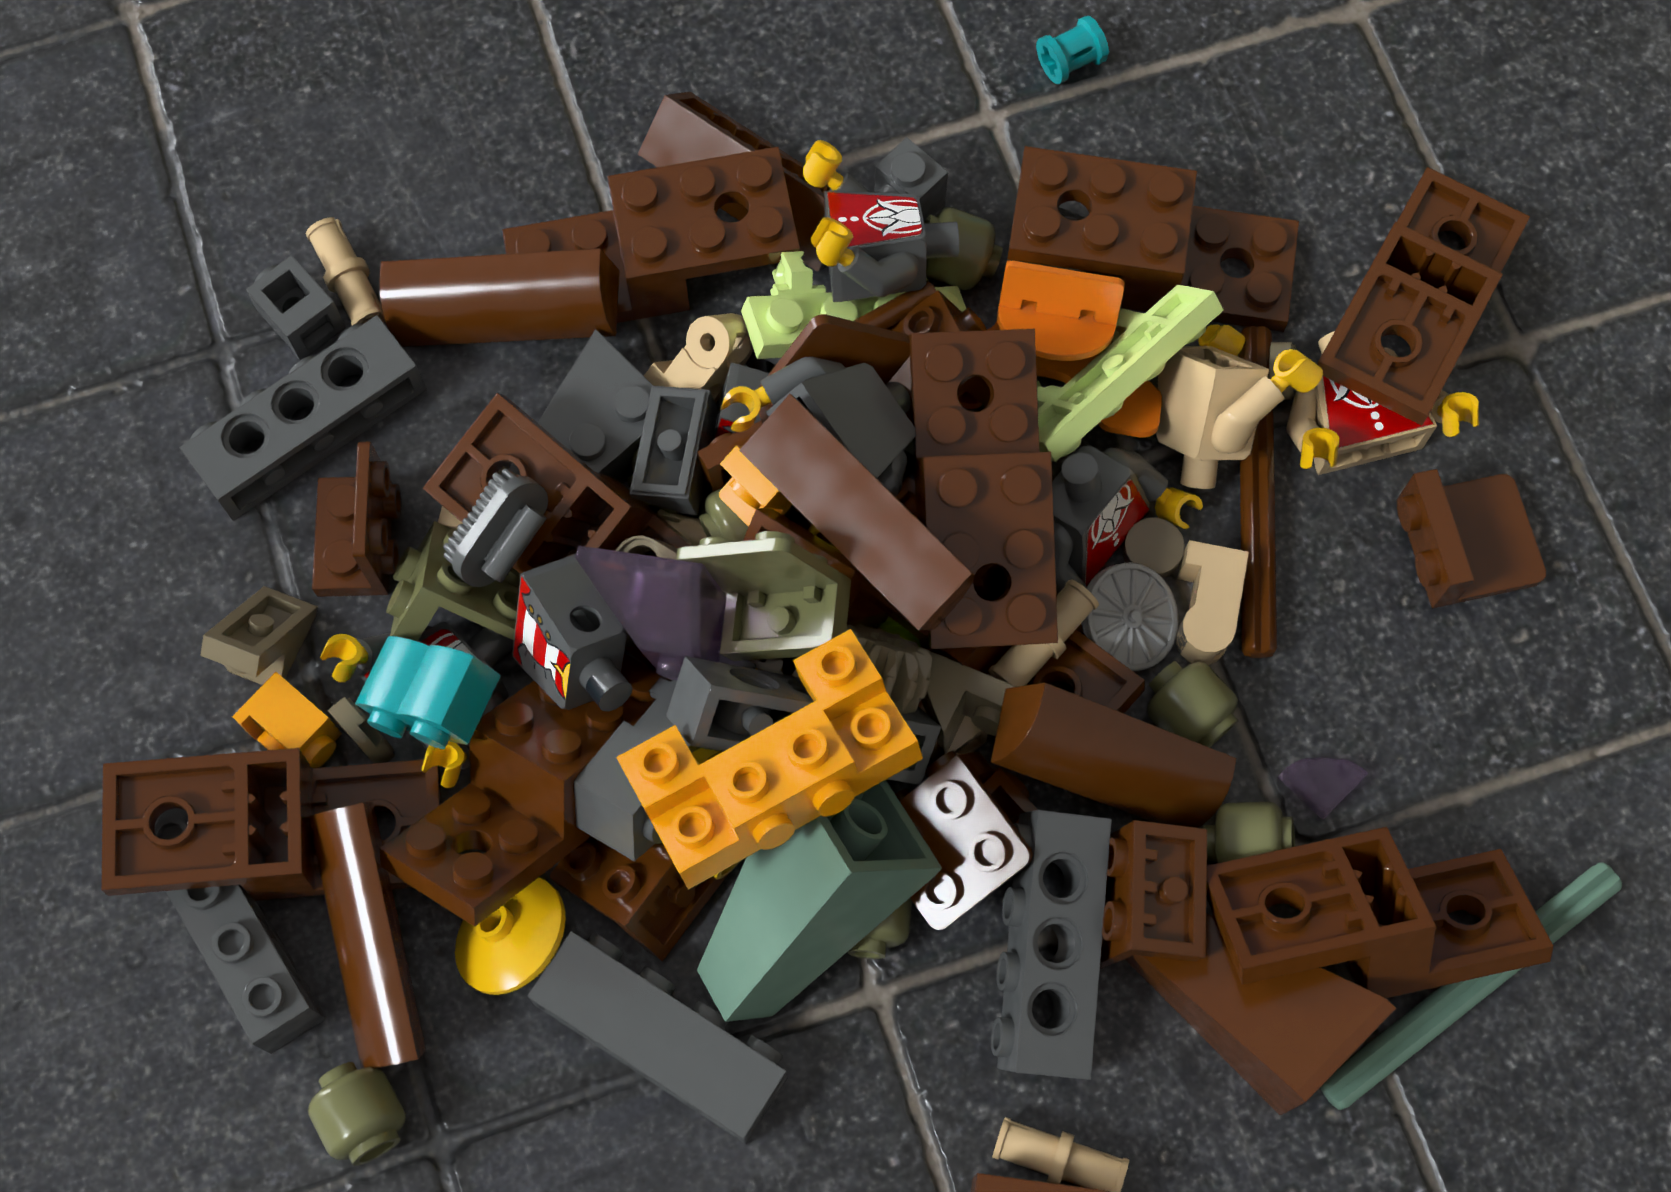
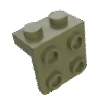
(430, 582)
(777, 595)

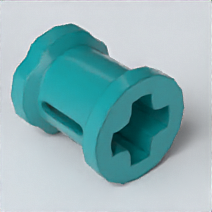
(1072, 49)

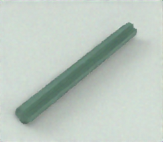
(1454, 1000)

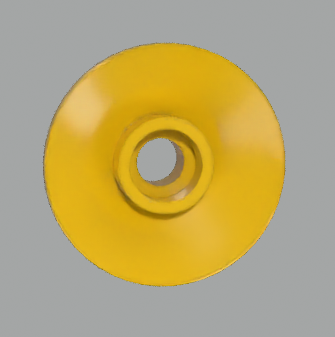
(513, 941)

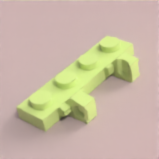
(794, 300)
(1135, 356)

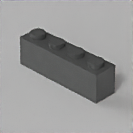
(660, 1036)

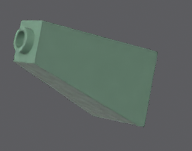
(812, 903)

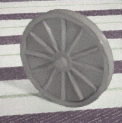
(1134, 615)

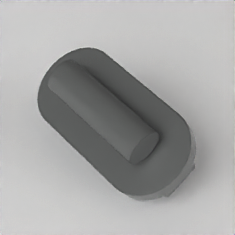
(497, 529)

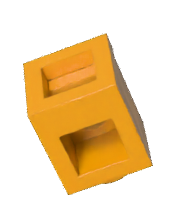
(286, 720)

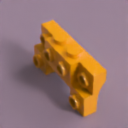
(779, 776)

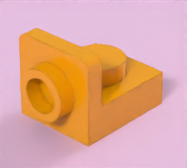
(749, 488)

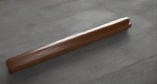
(1258, 520)

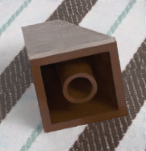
(1274, 1032)

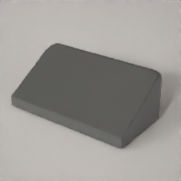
(667, 459)

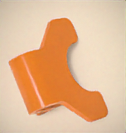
(1072, 325)

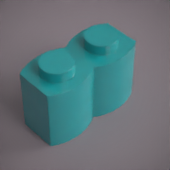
(427, 691)

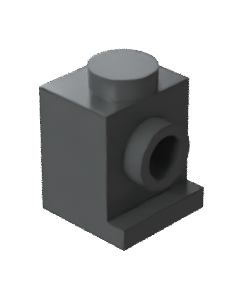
(914, 172)
(295, 306)

